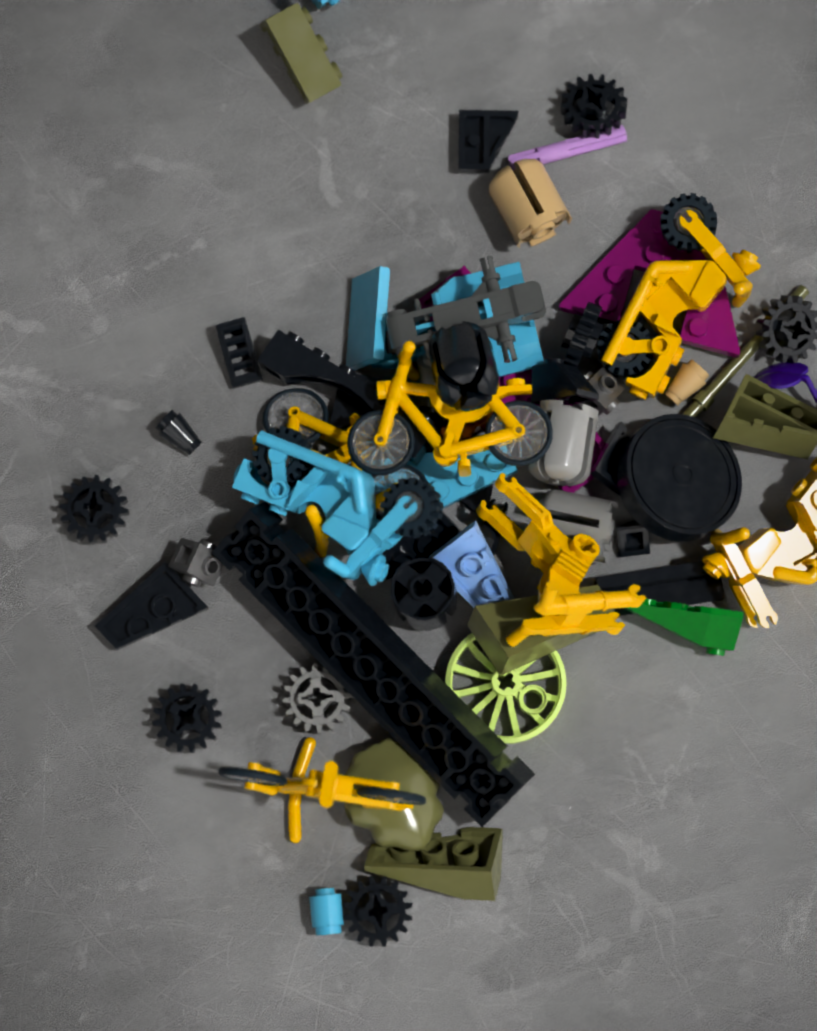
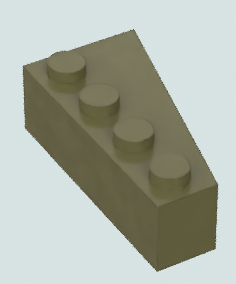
(497, 620)

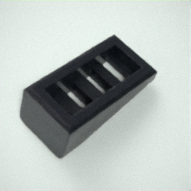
(232, 327)

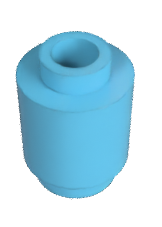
(326, 912)

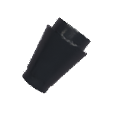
(178, 432)

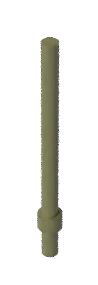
(704, 398)

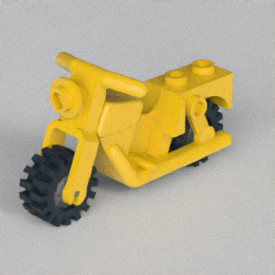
(668, 290)

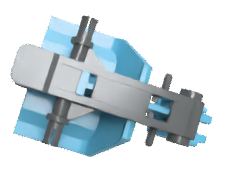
(491, 299)

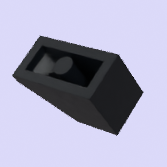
(560, 382)

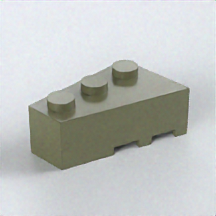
(302, 52)
(769, 420)

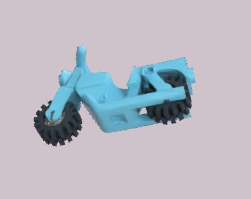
(344, 496)

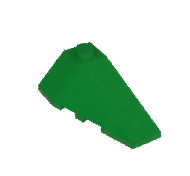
(702, 625)

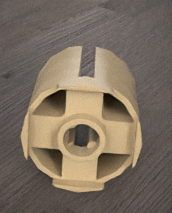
(528, 202)

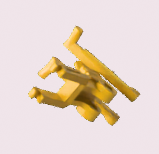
(563, 568)

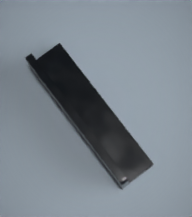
(675, 583)

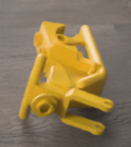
(769, 554)

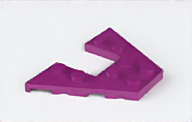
(611, 278)

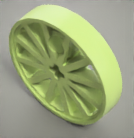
(517, 692)

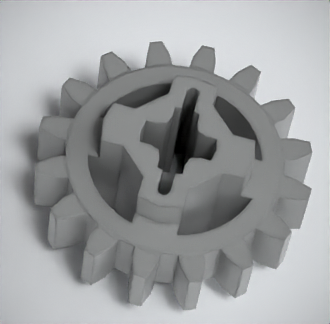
(301, 699)

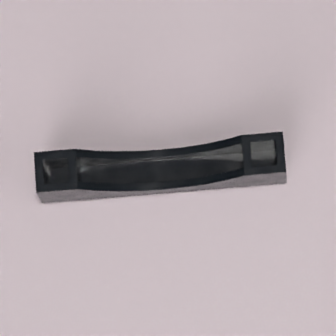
(295, 363)

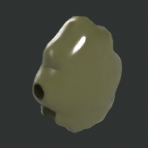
(391, 828)

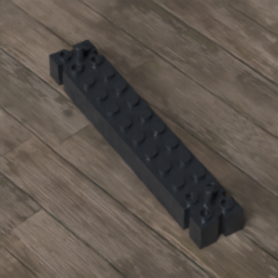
(373, 663)

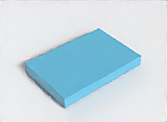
(368, 318)

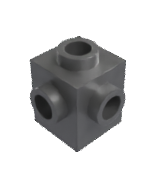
(607, 388)
(196, 562)

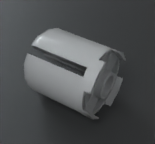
(571, 447)
(583, 515)

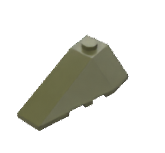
(453, 865)

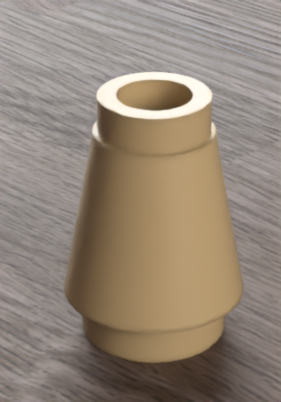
(686, 382)

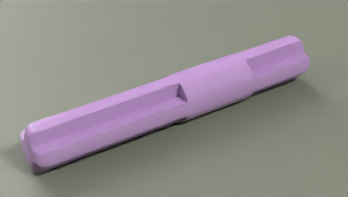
(570, 147)

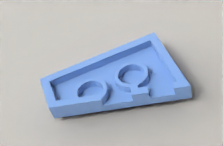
(473, 567)

